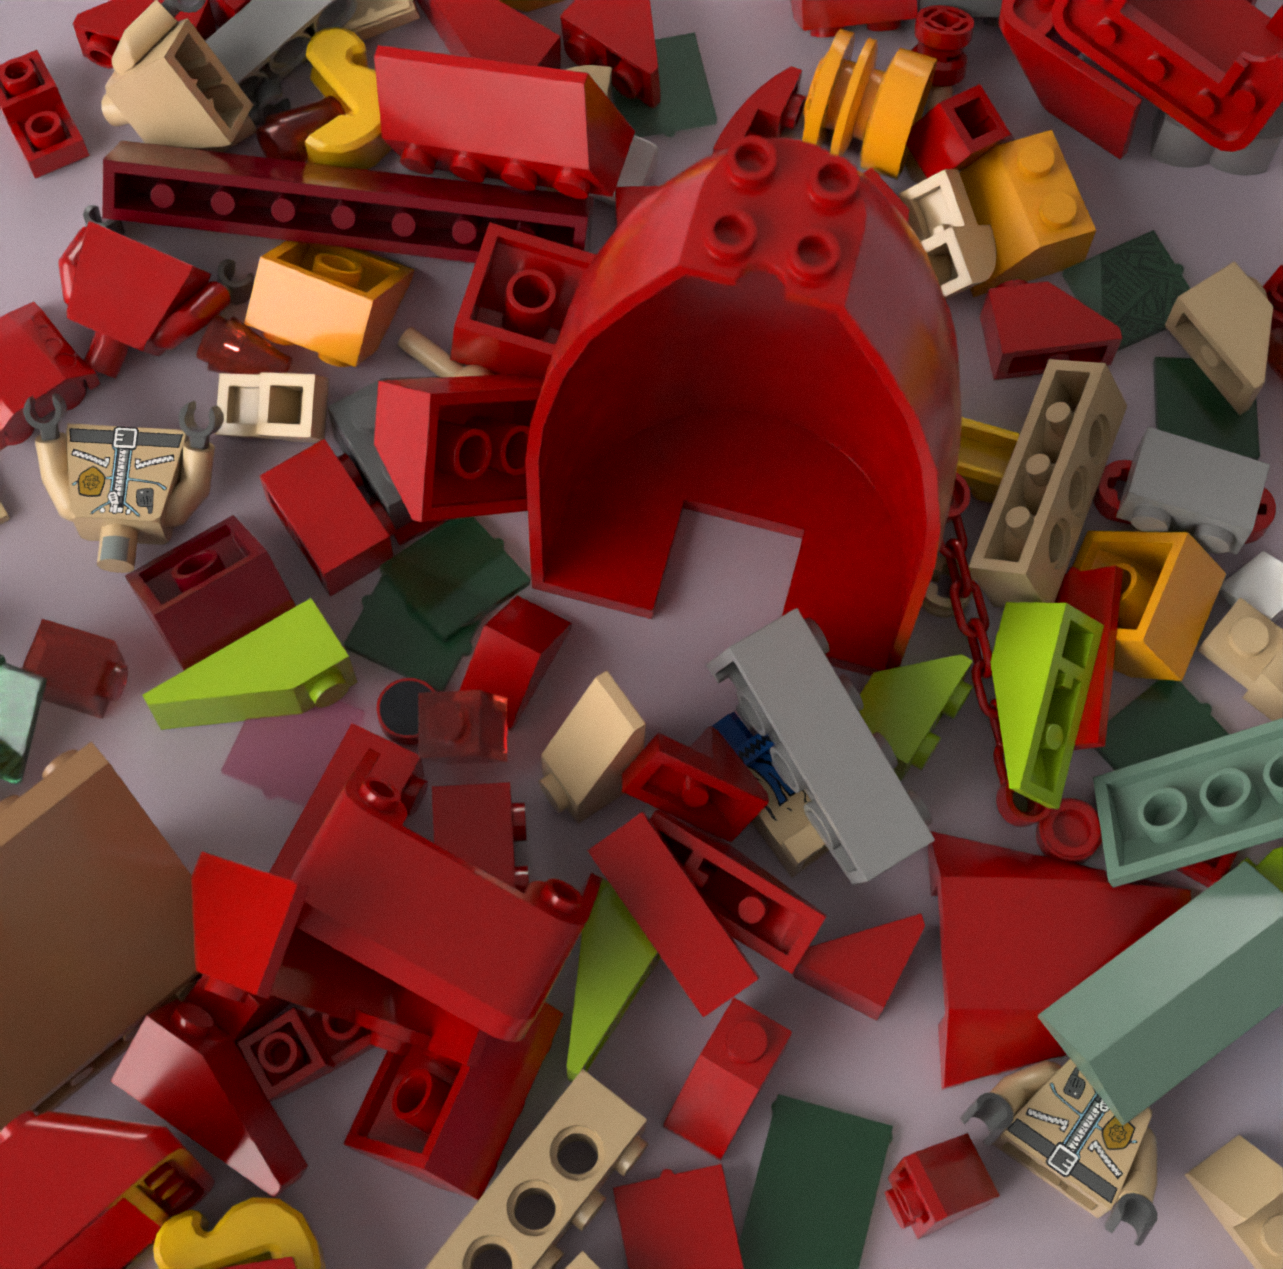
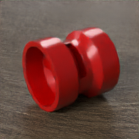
(943, 35)

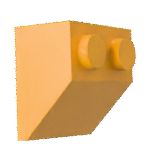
(1032, 209)
(326, 299)
(1163, 598)

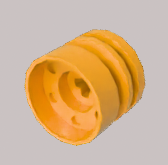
(868, 102)

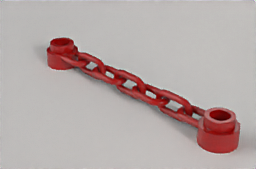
(978, 629)

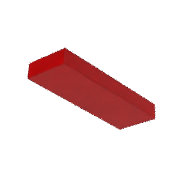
(673, 914)

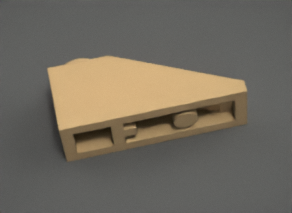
(592, 750)

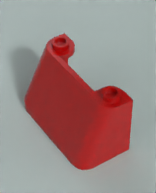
(1196, 60)

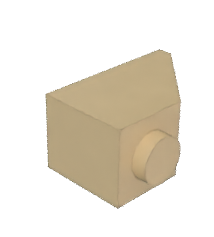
(1226, 332)

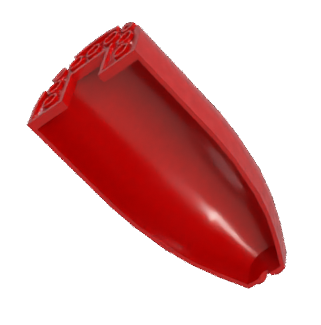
(765, 360)

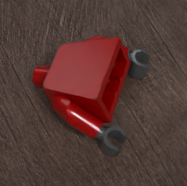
(138, 293)

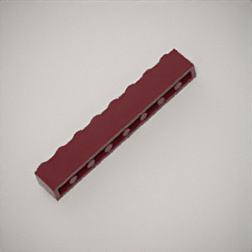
(328, 203)

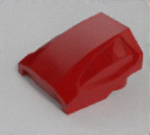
(36, 363)

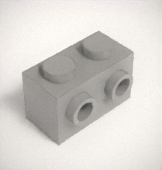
(1193, 490)

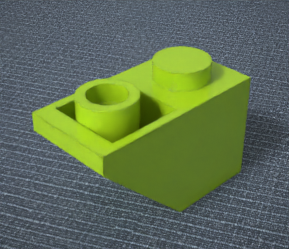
(909, 703)

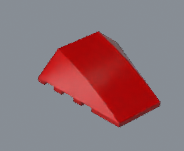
(1018, 940)

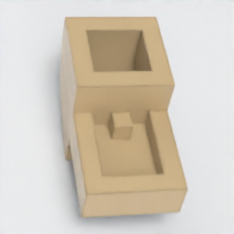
(947, 228)
(273, 406)
(1252, 653)

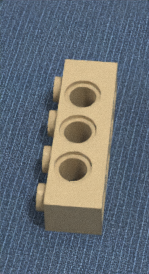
(1049, 484)
(583, 1114)

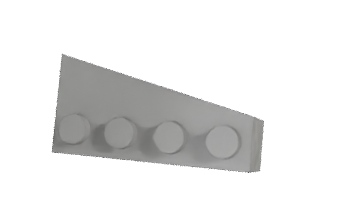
(825, 746)

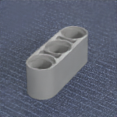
(272, 37)

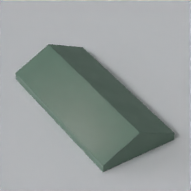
(1192, 804)
(1176, 994)

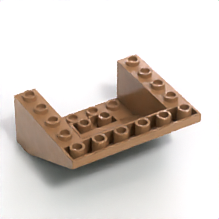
(87, 930)

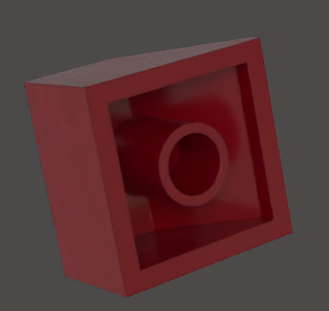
(210, 591)

